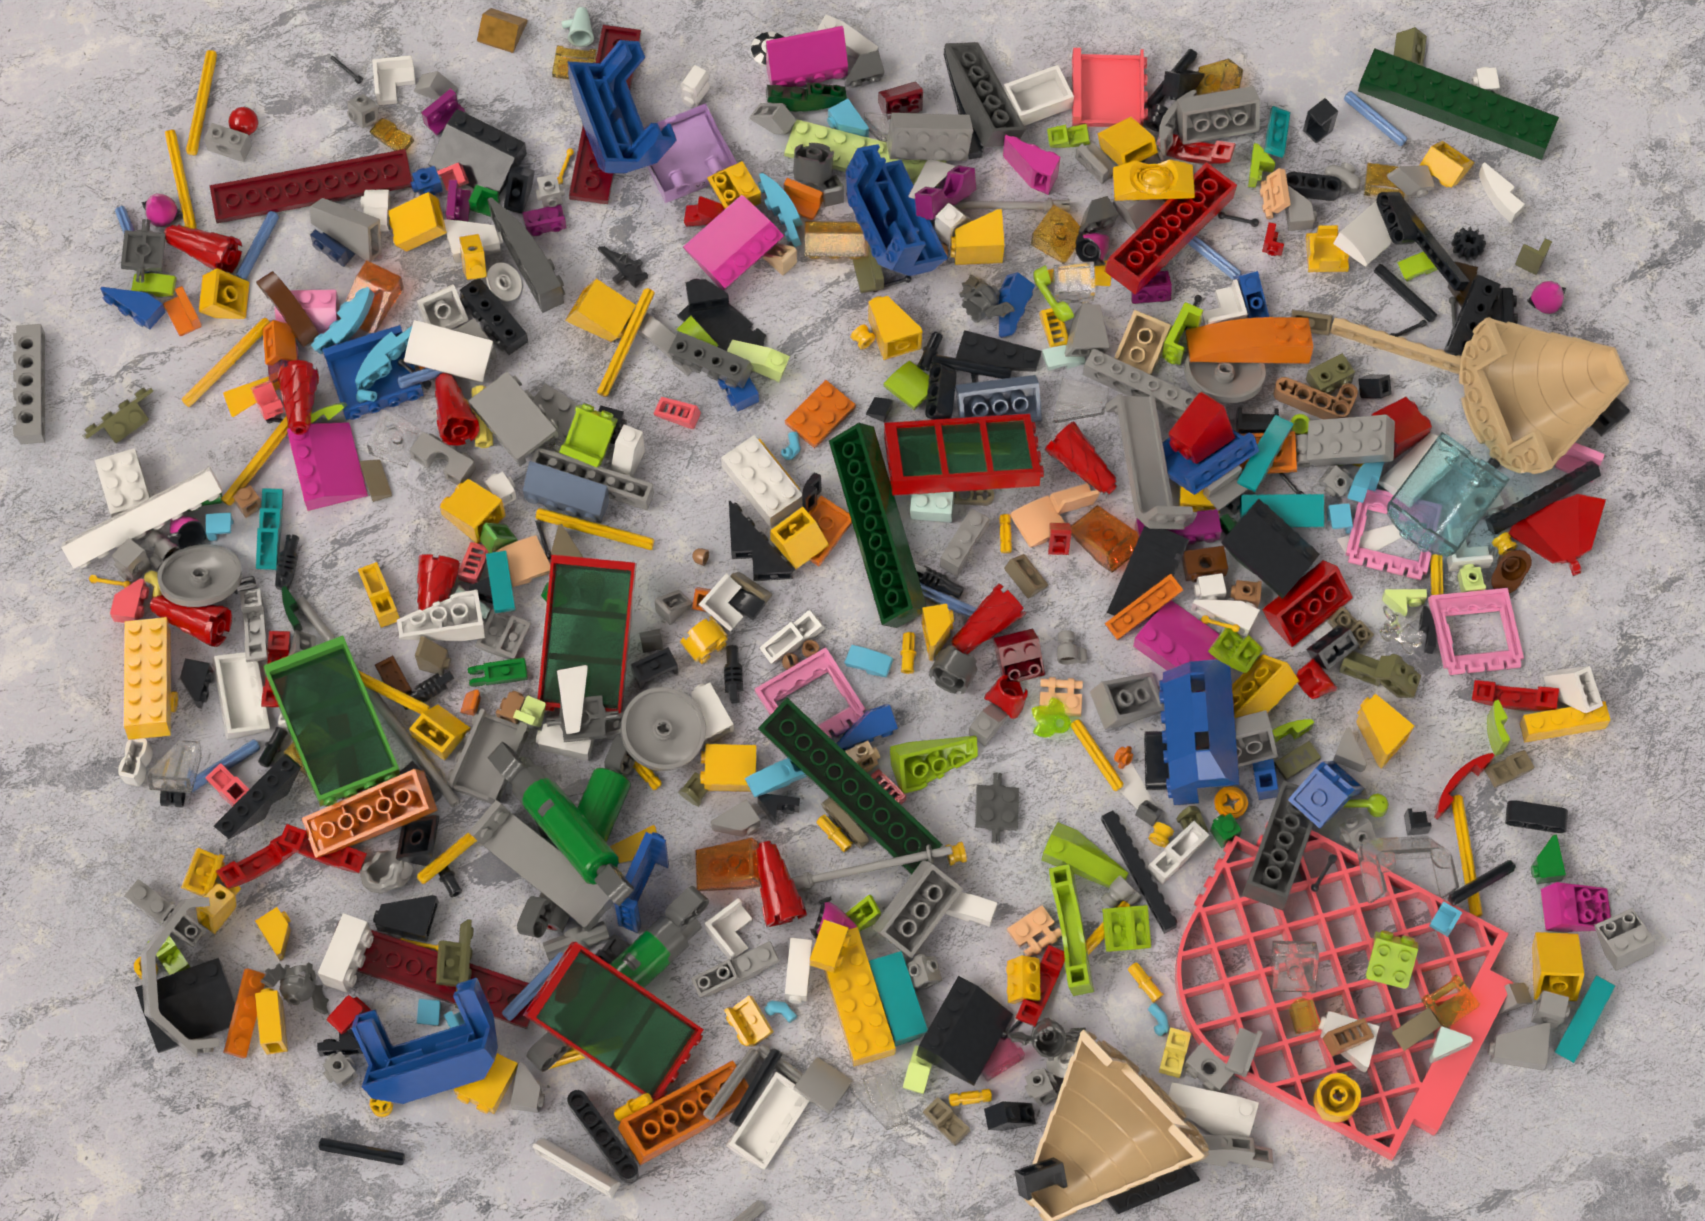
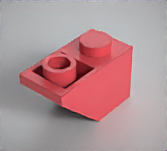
(129, 602)

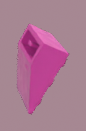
(1033, 164)
(1574, 907)

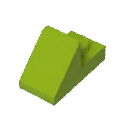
(1259, 162)

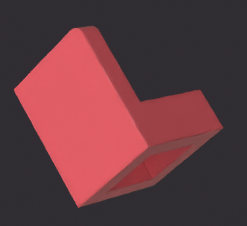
(453, 172)

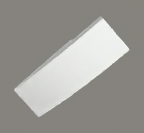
(1500, 193)
(792, 637)
(1177, 852)
(973, 908)

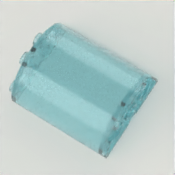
(1444, 497)

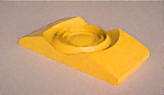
(1153, 181)

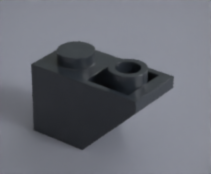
(196, 679)
(1009, 1115)

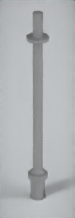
(1046, 205)
(808, 880)

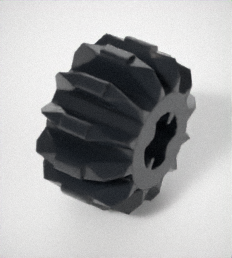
(1468, 243)

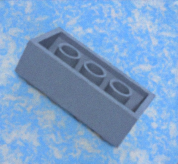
(1000, 397)
(565, 492)

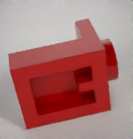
(1270, 244)

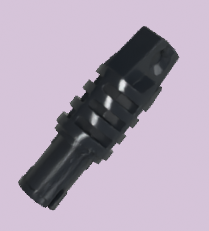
(287, 563)
(938, 581)
(733, 674)
(431, 687)

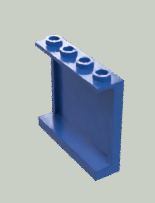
(344, 363)
(1200, 475)
(650, 852)

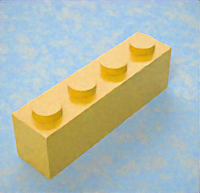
(1562, 722)

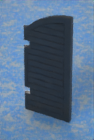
(725, 325)
(1148, 565)

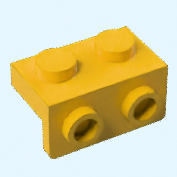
(202, 872)
(1023, 979)
(748, 1022)

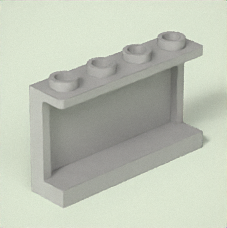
(513, 417)
(474, 772)

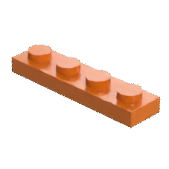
(1144, 607)
(244, 1014)

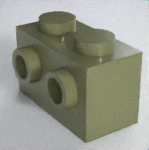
(1331, 374)
(1397, 676)

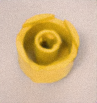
(704, 639)
(1344, 1088)

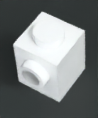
(1486, 79)
(501, 487)
(1210, 587)

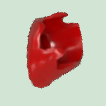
(1314, 680)
(1007, 696)

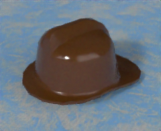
(1511, 569)

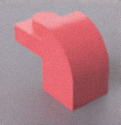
(267, 400)
(227, 785)

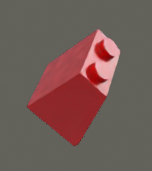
(1409, 424)
(1201, 429)

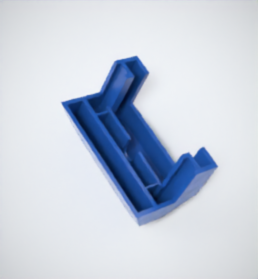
(611, 115)
(888, 215)
(1198, 712)
(432, 1061)

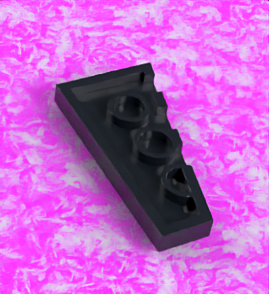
(997, 352)
(1153, 1189)

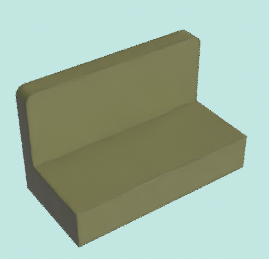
(1411, 45)
(1532, 259)
(868, 273)
(1360, 667)

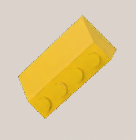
(1262, 686)

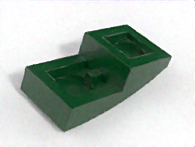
(290, 607)

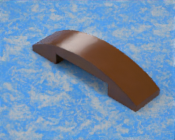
(289, 308)

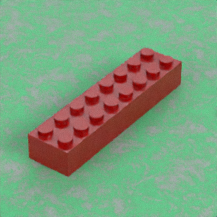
(1170, 230)

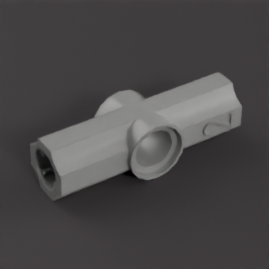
(580, 935)

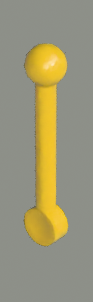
(570, 152)
(93, 579)
(1205, 619)
(422, 944)

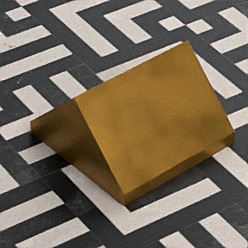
(501, 29)

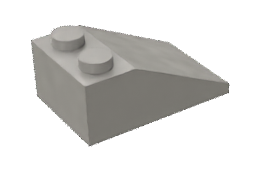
(1126, 700)

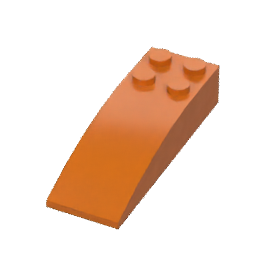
(1252, 341)
(370, 813)
(678, 1115)

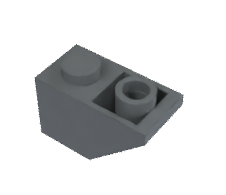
(866, 68)
(1098, 216)

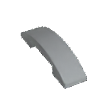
(1169, 123)
(660, 337)
(254, 625)

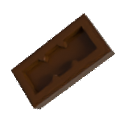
(392, 675)

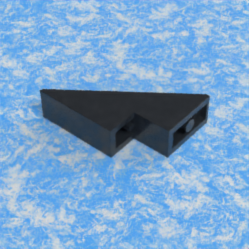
(750, 543)
(258, 799)

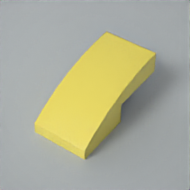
(1174, 1052)

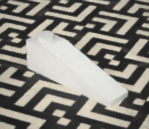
(448, 620)
(1214, 1110)

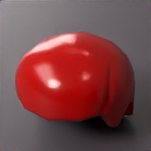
(243, 120)

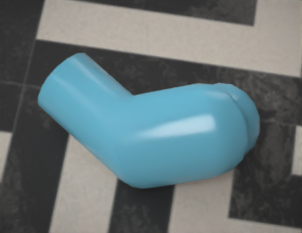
(365, 395)
(794, 447)
(782, 1008)
(1161, 1016)

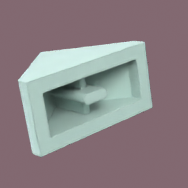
(1447, 1043)

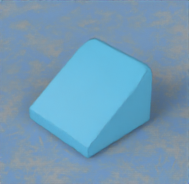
(428, 1012)

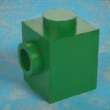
(1225, 829)

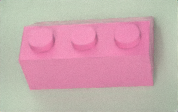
(319, 306)

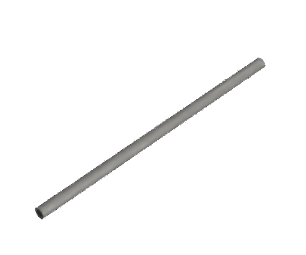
(387, 714)

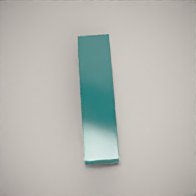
(1269, 447)
(269, 529)
(1585, 1018)

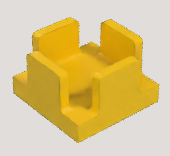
(1322, 253)

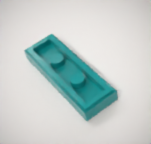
(1277, 131)
(500, 582)

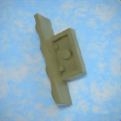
(122, 421)
(455, 958)

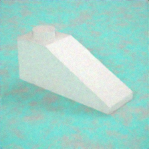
(855, 42)
(1228, 612)

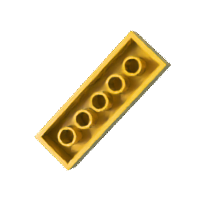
(147, 678)
(860, 1005)

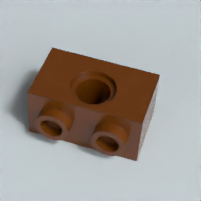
(1213, 556)

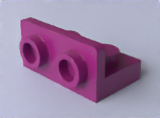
(440, 112)
(457, 202)
(544, 220)
(1156, 290)

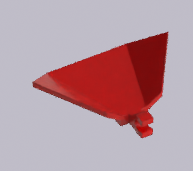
(1562, 529)

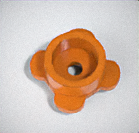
(1123, 756)

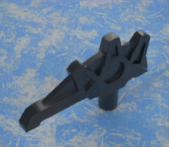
(627, 268)

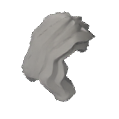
(385, 872)

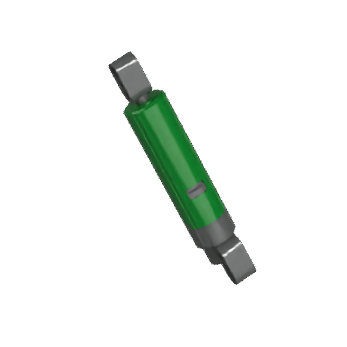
(601, 807)
(562, 822)
(641, 960)

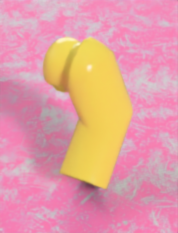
(151, 577)

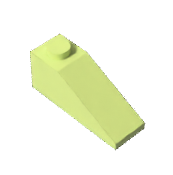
(764, 359)

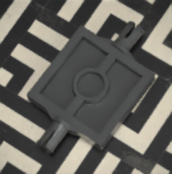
(143, 251)
(592, 721)
(996, 807)

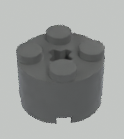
(813, 163)
(953, 670)

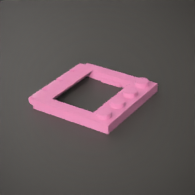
(1378, 502)
(1473, 603)
(804, 673)

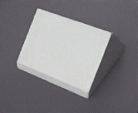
(442, 308)

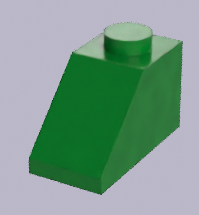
(1549, 863)

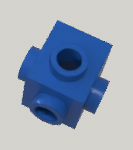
(426, 181)

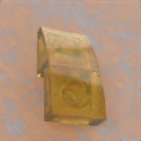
(391, 136)

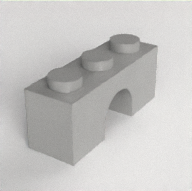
(429, 449)
(967, 535)

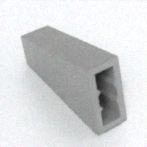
(349, 227)

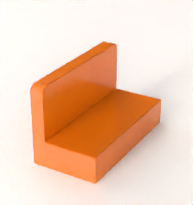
(805, 198)
(182, 313)
(278, 343)

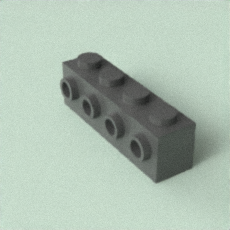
(710, 360)

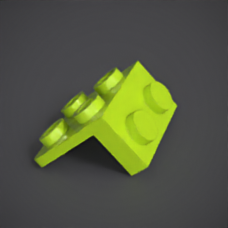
(1392, 959)

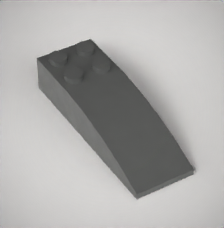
(982, 94)
(529, 258)
(1279, 852)

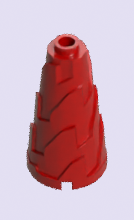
(206, 247)
(298, 389)
(454, 414)
(1079, 456)
(435, 579)
(992, 616)
(203, 622)
(777, 888)

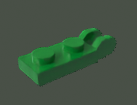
(499, 672)

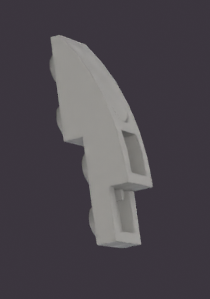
(159, 909)
(735, 971)
(1238, 1150)

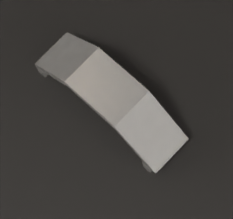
(149, 981)

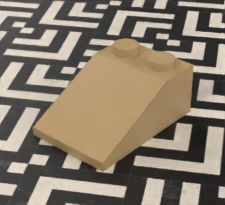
(1143, 342)

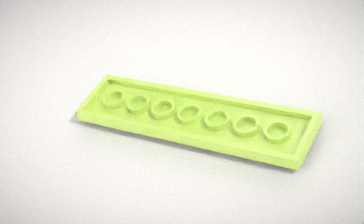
(844, 146)

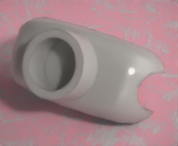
(1346, 175)

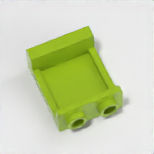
(1190, 317)
(589, 435)

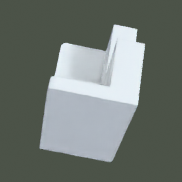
(389, 74)
(1230, 306)
(1474, 555)
(717, 603)
(724, 929)

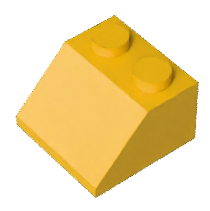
(1446, 164)
(223, 295)
(936, 626)

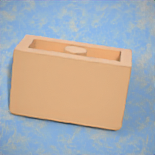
(1073, 498)

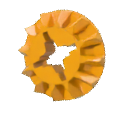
(1233, 794)

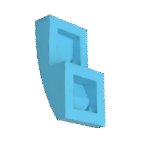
(869, 660)

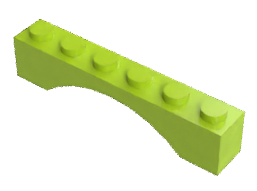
(1072, 930)

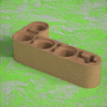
(1315, 396)

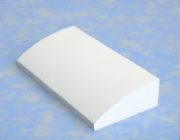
(1365, 236)
(448, 351)
(1398, 474)
(240, 695)
(768, 1121)
(576, 1167)

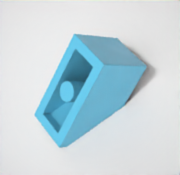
(847, 119)

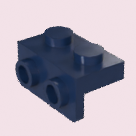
(331, 247)

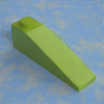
(925, 760)
(1085, 858)

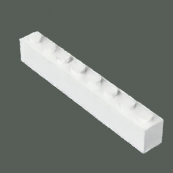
(142, 517)

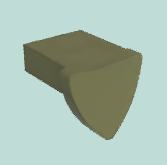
(693, 790)
(1191, 814)

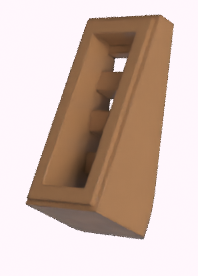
(1336, 1043)

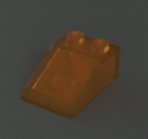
(386, 287)
(1105, 538)
(728, 866)

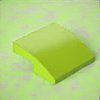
(908, 384)
(1235, 650)
(1496, 732)
(1126, 928)

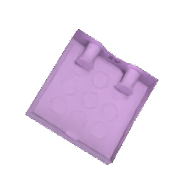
(693, 157)

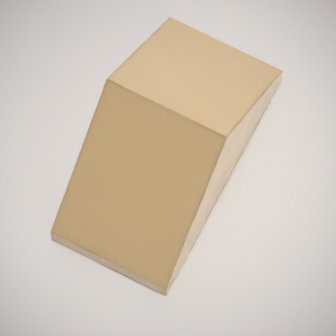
(781, 258)

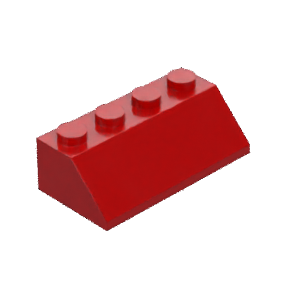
(1308, 603)

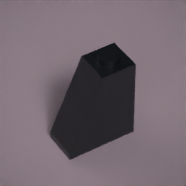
(407, 917)

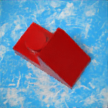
(703, 212)
(1059, 538)
(344, 1014)

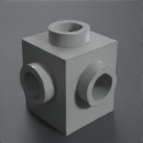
(363, 111)
(549, 191)
(1330, 479)
(1356, 830)
(924, 971)
(339, 1069)
(1041, 1086)

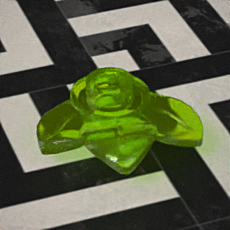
(1047, 718)

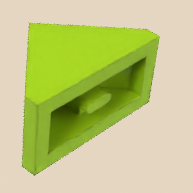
(864, 913)

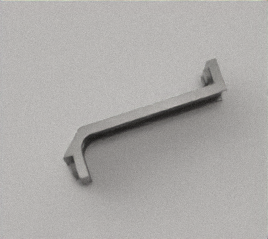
(1147, 463)
(540, 865)

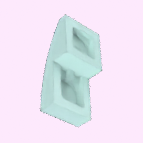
(1055, 358)

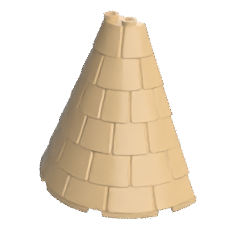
(1534, 391)
(1110, 1131)

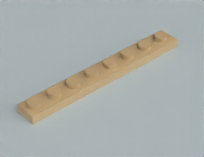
(1396, 345)

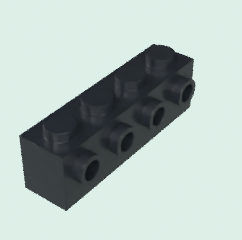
(1473, 311)
(493, 315)

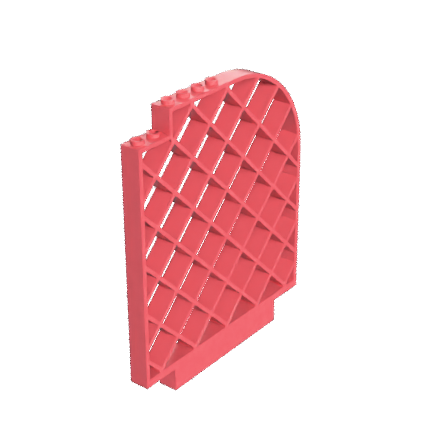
(1443, 1077)

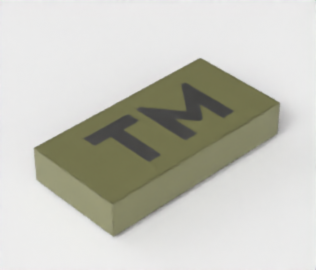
(1297, 760)

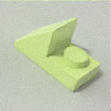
(1399, 599)
(531, 712)
(917, 1073)

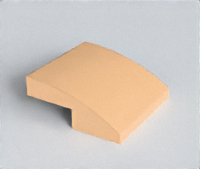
(1034, 520)
(526, 560)

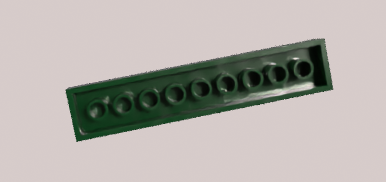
(1458, 104)
(877, 525)
(846, 783)

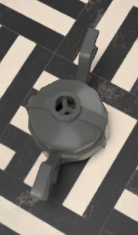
(982, 300)
(297, 987)
(1049, 1044)

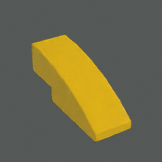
(378, 594)

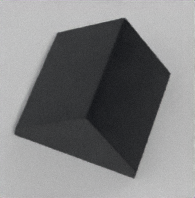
(418, 840)

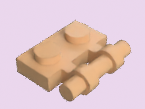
(1275, 193)
(1071, 701)
(1031, 926)

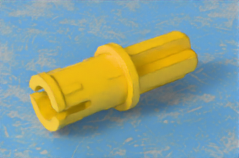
(908, 653)
(834, 833)
(1145, 982)
(633, 1106)

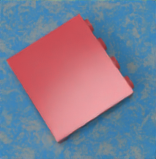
(1108, 88)

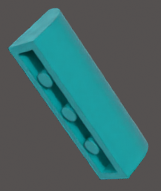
(1294, 509)
(898, 998)

